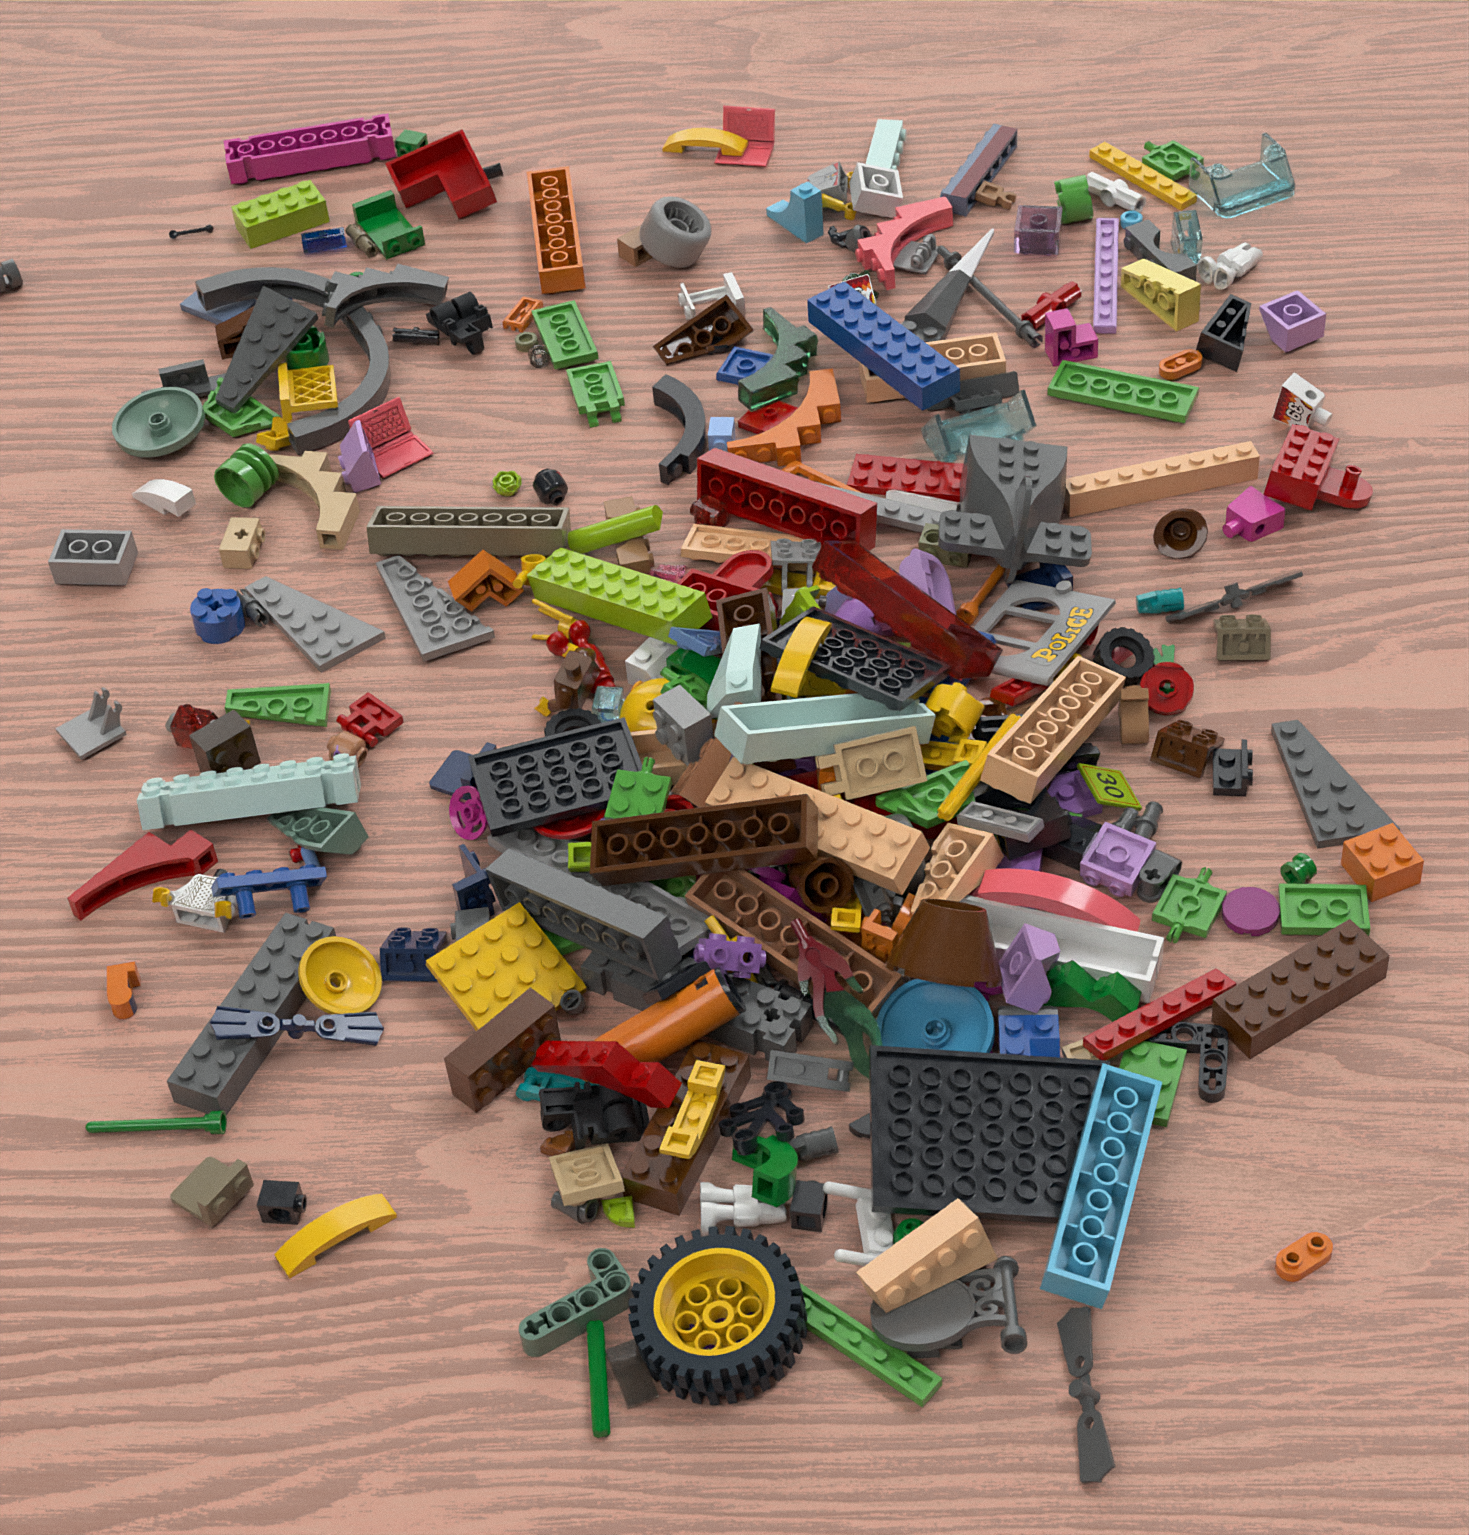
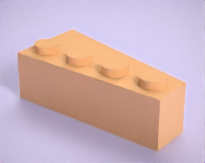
(928, 1258)

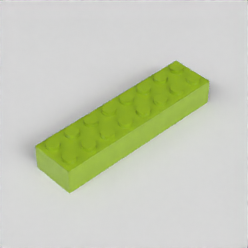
(618, 595)

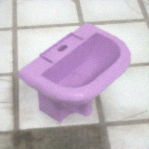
(930, 576)

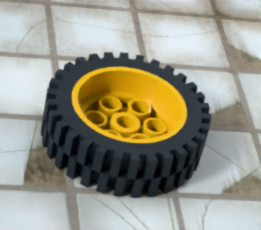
(708, 1271)

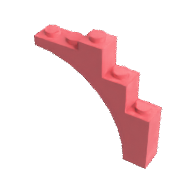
(892, 236)

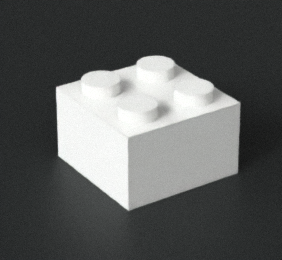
(875, 190)

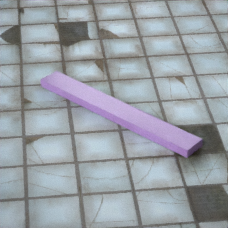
(1106, 276)

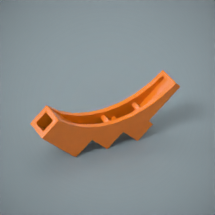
(801, 428)

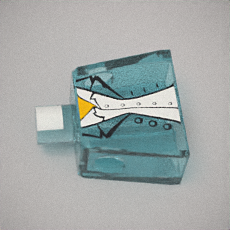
(1180, 242)

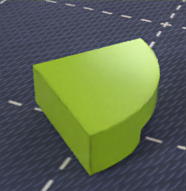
(620, 1211)

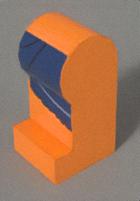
(120, 984)

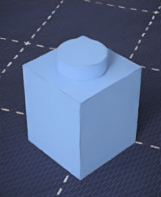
(720, 432)

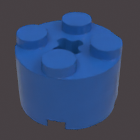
(217, 615)

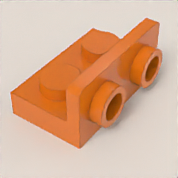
(877, 939)

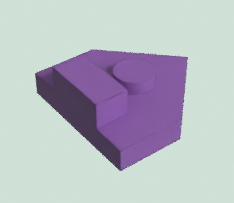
(1074, 794)

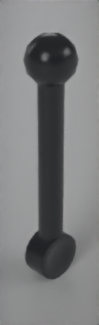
(173, 234)

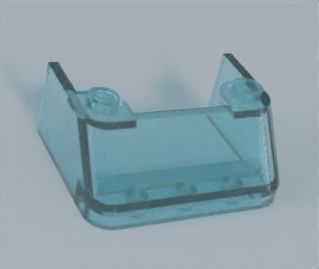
(1247, 187)
(1006, 420)

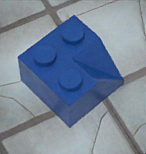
(1029, 1035)

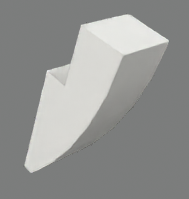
(166, 496)

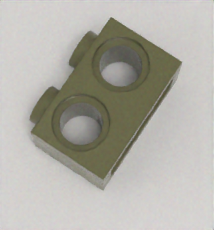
(929, 543)

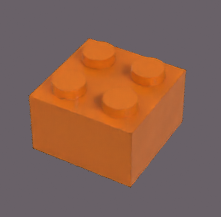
(1382, 862)

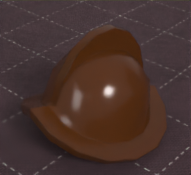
(1180, 533)

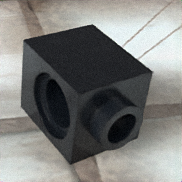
(281, 1202)
(808, 1206)

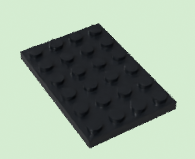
(864, 661)
(552, 775)

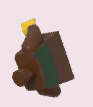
(572, 681)

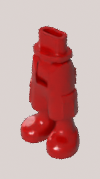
(579, 635)

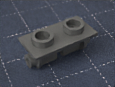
(872, 898)

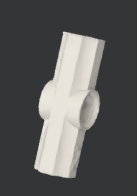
(1115, 193)

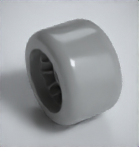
(675, 232)

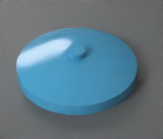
(937, 1018)

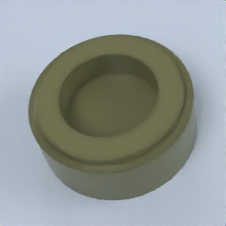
(525, 341)

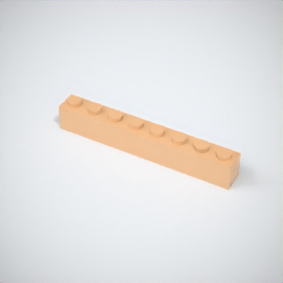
(1161, 478)

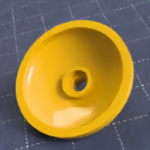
(637, 705)
(348, 967)

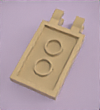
(874, 764)

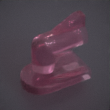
(668, 572)

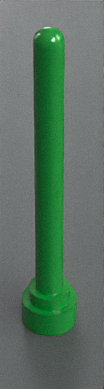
(214, 1122)

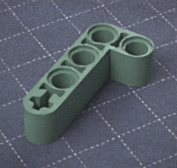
(543, 1331)

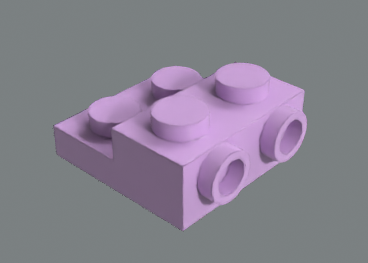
(1116, 859)

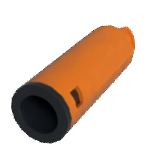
(679, 1018)

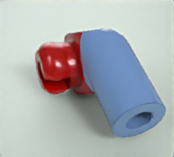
(306, 855)

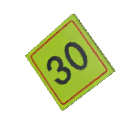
(1109, 786)

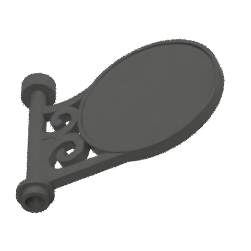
(951, 1312)

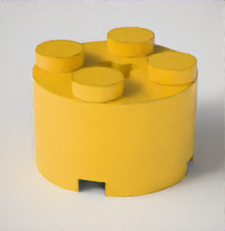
(954, 711)

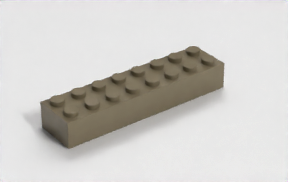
(467, 530)

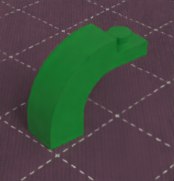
(773, 1170)

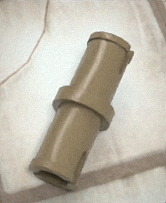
(361, 240)

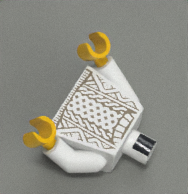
(195, 904)

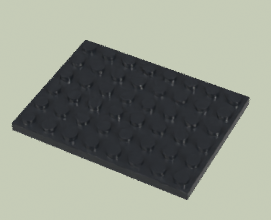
(975, 1131)

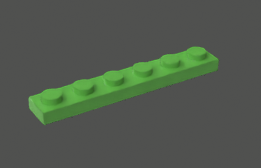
(868, 1350)

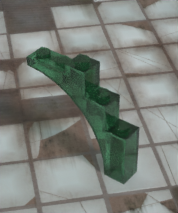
(781, 374)

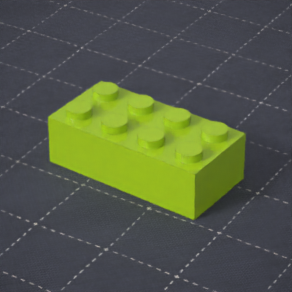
(280, 214)

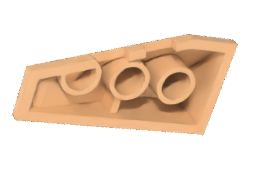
(958, 863)

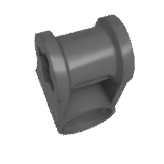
(1156, 875)

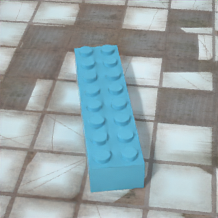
(1101, 1187)

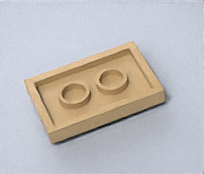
(586, 1175)

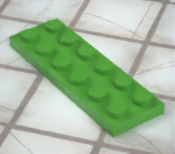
(1123, 391)

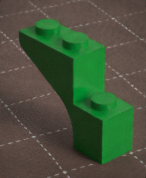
(1077, 988)

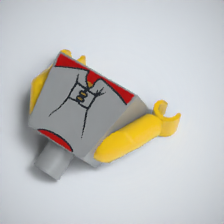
(833, 186)

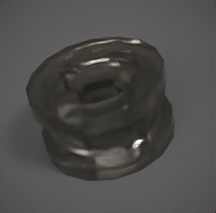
(540, 362)

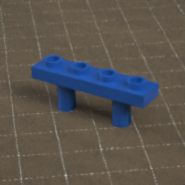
(280, 879)

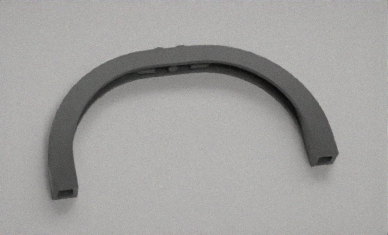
(332, 423)

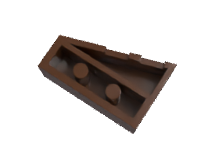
(230, 333)

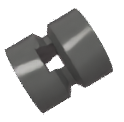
(13, 277)

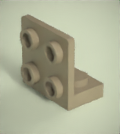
(1243, 638)

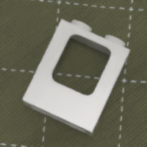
(730, 288)

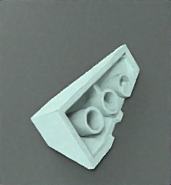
(738, 672)

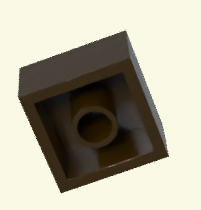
(225, 744)

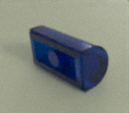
(324, 240)

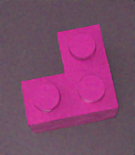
(1067, 340)

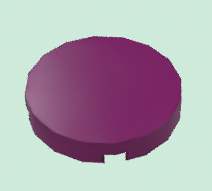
(770, 873)
(1250, 911)

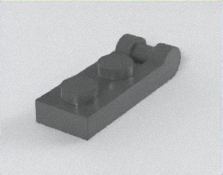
(808, 1070)

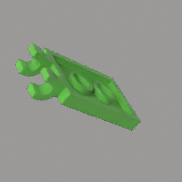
(596, 391)

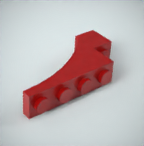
(143, 864)
(611, 1067)

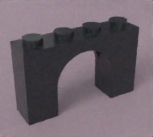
(1055, 819)

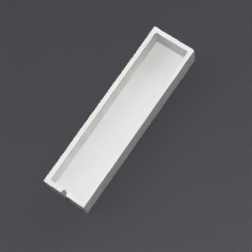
(1091, 945)

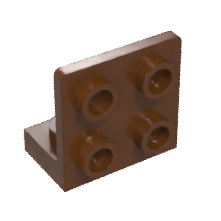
(1185, 747)

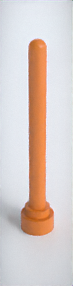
(969, 610)

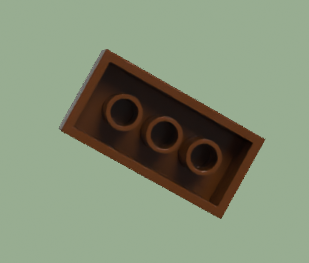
(501, 1050)

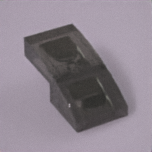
(631, 1374)

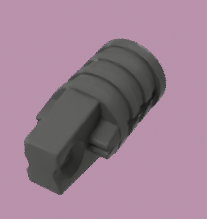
(815, 1144)

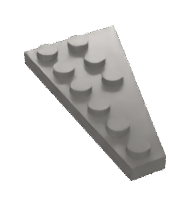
(430, 614)

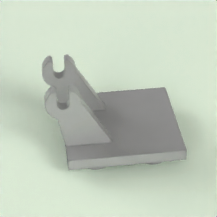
(787, 551)
(94, 727)

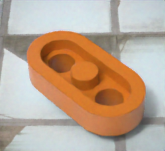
(1180, 364)
(1307, 1256)

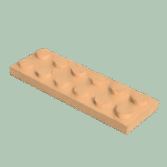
(721, 543)

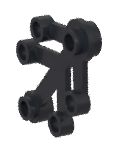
(774, 1096)

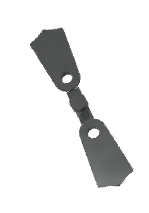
(1234, 596)
(1093, 1443)

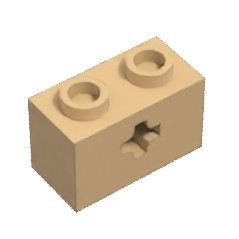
(241, 543)

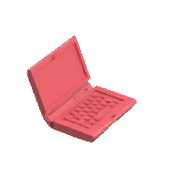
(756, 127)
(391, 437)

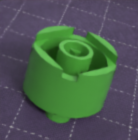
(1074, 198)

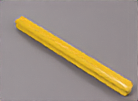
(973, 774)

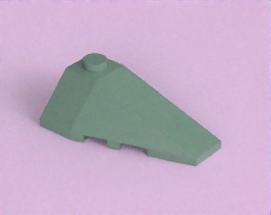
(322, 829)

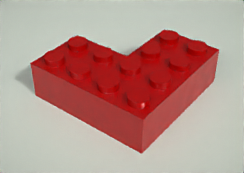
(441, 167)

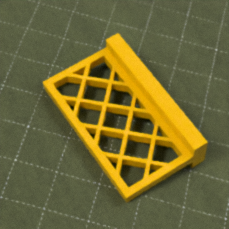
(290, 391)

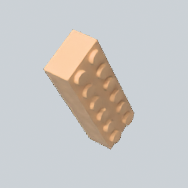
(974, 356)

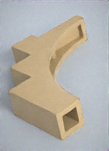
(327, 489)

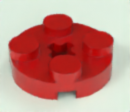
(1178, 678)

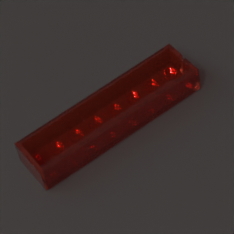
(907, 609)

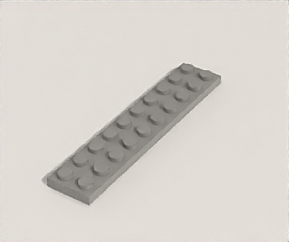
(685, 920)

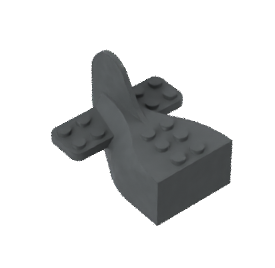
(1014, 507)

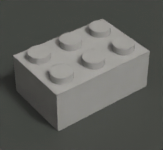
(93, 557)

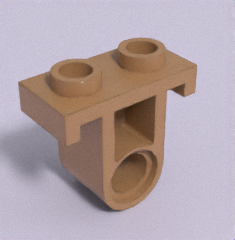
(1134, 715)

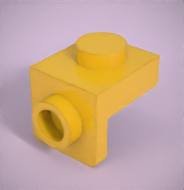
(276, 437)

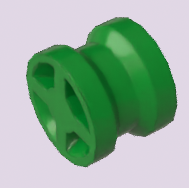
(1299, 869)

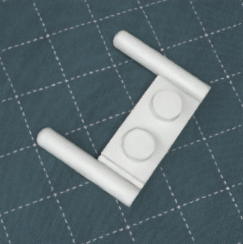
(874, 1227)

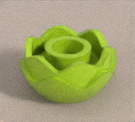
(507, 483)

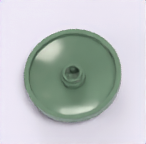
(158, 422)

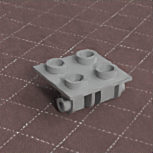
(918, 256)

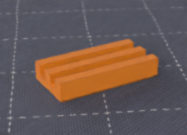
(525, 316)

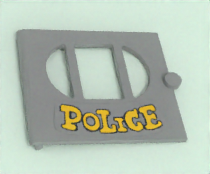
(1044, 659)

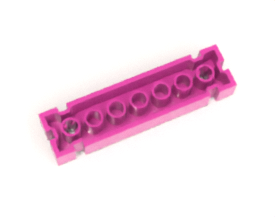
(309, 149)

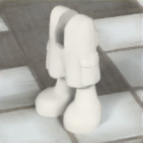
(1229, 265)
(744, 1211)

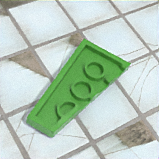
(289, 704)

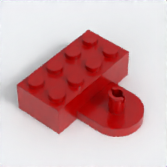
(1305, 473)
(737, 575)

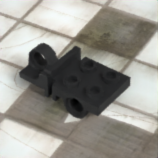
(462, 321)
(593, 1113)

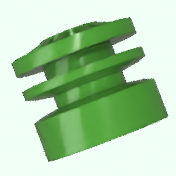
(246, 475)

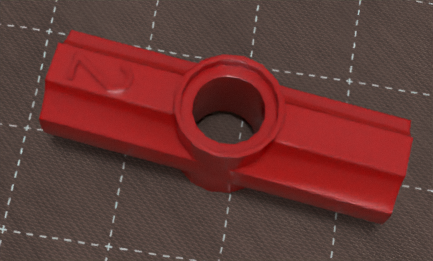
(1052, 302)

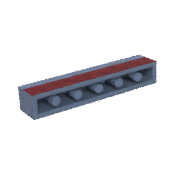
(980, 166)

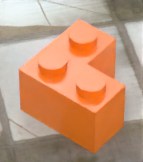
(484, 578)

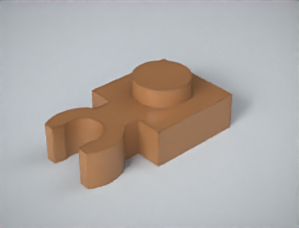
(993, 194)

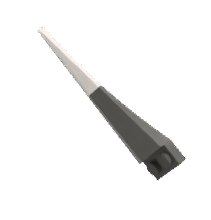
(936, 310)

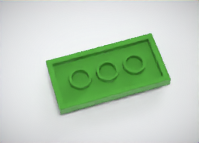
(564, 334)

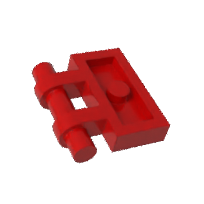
(374, 714)

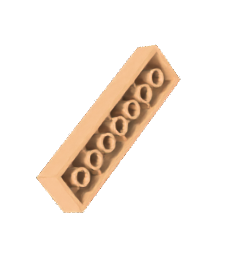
(1052, 729)
(865, 841)

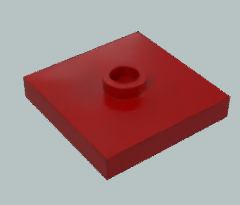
(766, 417)

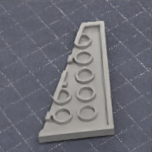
(314, 627)

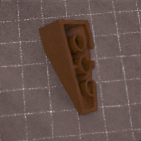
(690, 339)

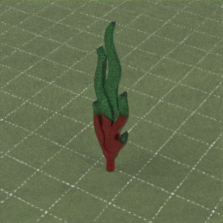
(831, 1000)

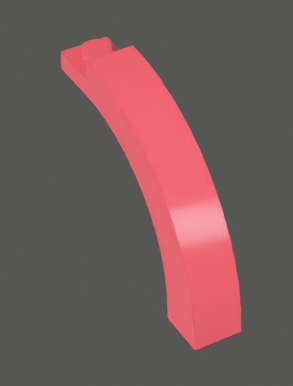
(1054, 895)

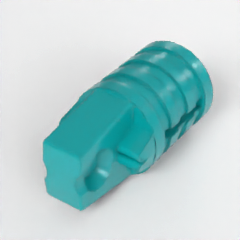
(1160, 601)

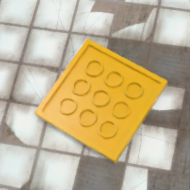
(501, 963)

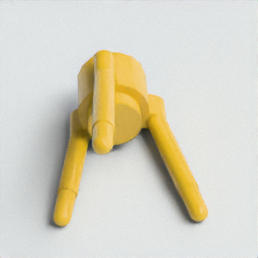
(564, 620)

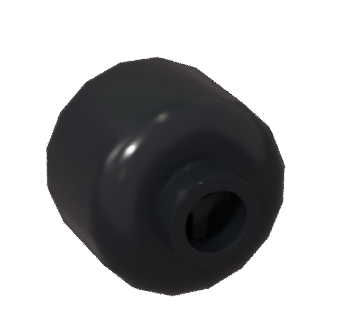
(550, 486)

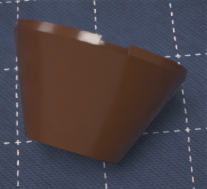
(947, 945)

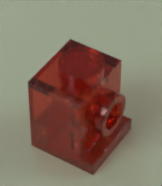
(710, 511)

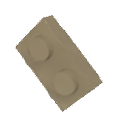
(213, 1189)

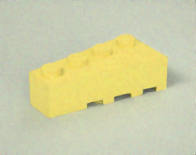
(1163, 292)

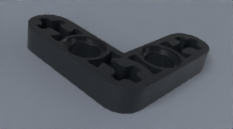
(1201, 1044)

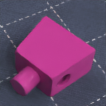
(1253, 516)

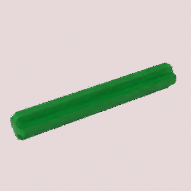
(598, 1379)

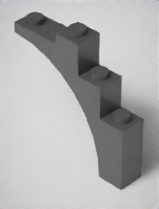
(376, 286)

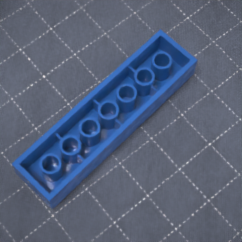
(884, 345)

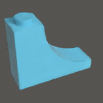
(801, 214)

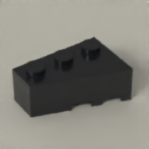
(1225, 333)

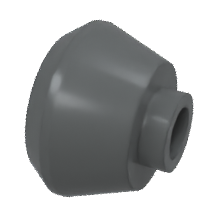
(857, 232)

